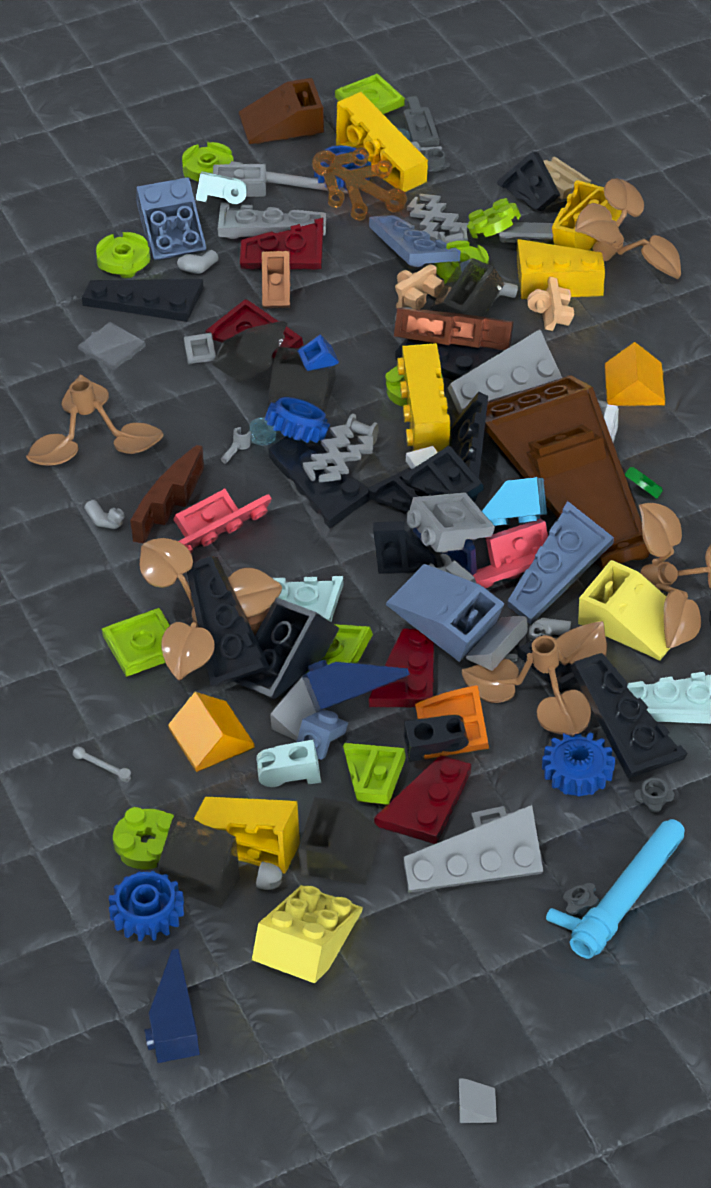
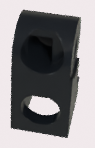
(434, 736)

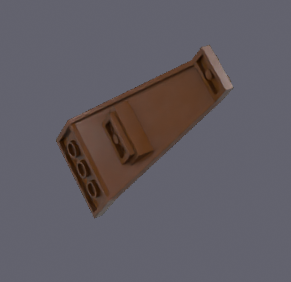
(563, 438)

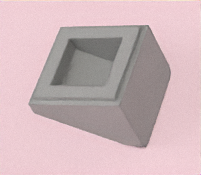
(199, 348)
(476, 1102)

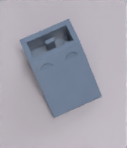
(170, 218)
(447, 609)

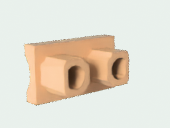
(414, 287)
(552, 304)

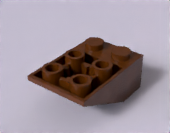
(284, 113)

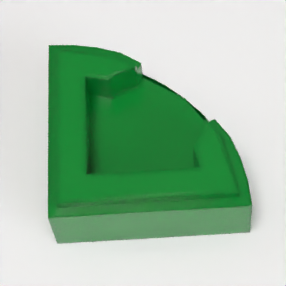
(644, 482)

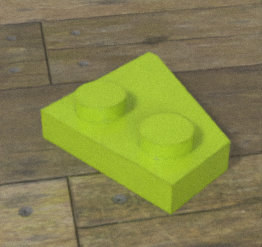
(374, 770)

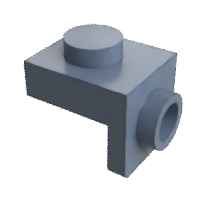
(322, 729)

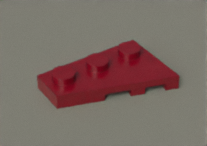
(302, 242)
(247, 316)
(413, 652)
(427, 801)

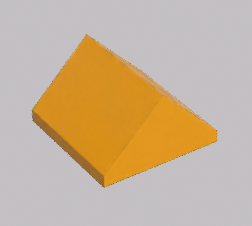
(634, 378)
(209, 731)

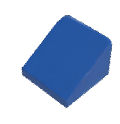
(318, 354)

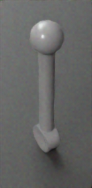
(124, 774)

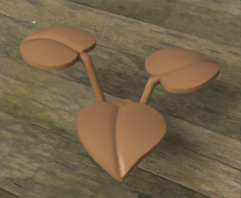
(598, 223)
(84, 398)
(660, 532)
(187, 646)
(560, 714)

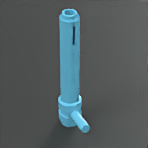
(602, 921)

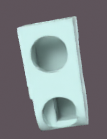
(221, 186)
(288, 764)

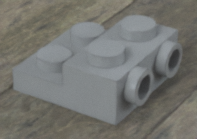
(448, 521)

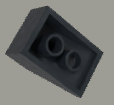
(290, 642)

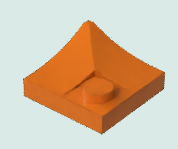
(459, 702)

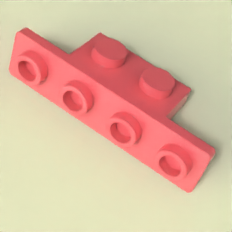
(214, 516)
(511, 552)

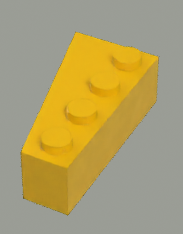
(364, 126)
(425, 397)

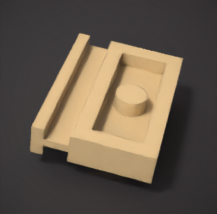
(564, 176)

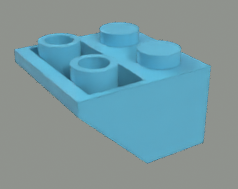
(519, 500)

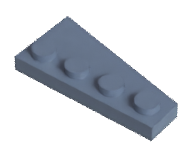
(411, 244)
(565, 555)

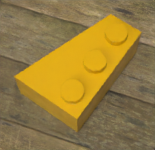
(564, 224)
(574, 268)
(262, 827)

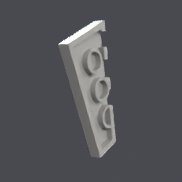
(249, 222)
(510, 372)
(484, 854)

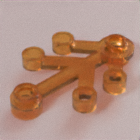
(356, 179)

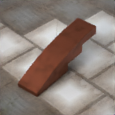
(453, 328)
(169, 490)

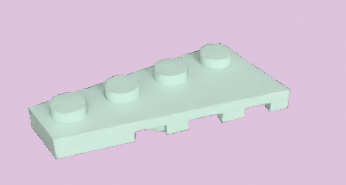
(313, 594)
(677, 700)

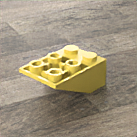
(628, 607)
(305, 933)

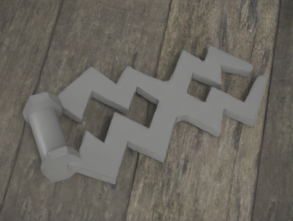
(457, 231)
(341, 435)

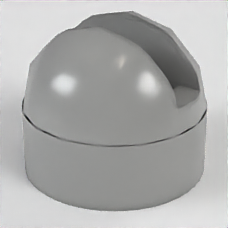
(268, 876)

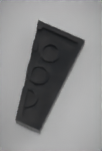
(329, 498)
(221, 614)
(629, 727)

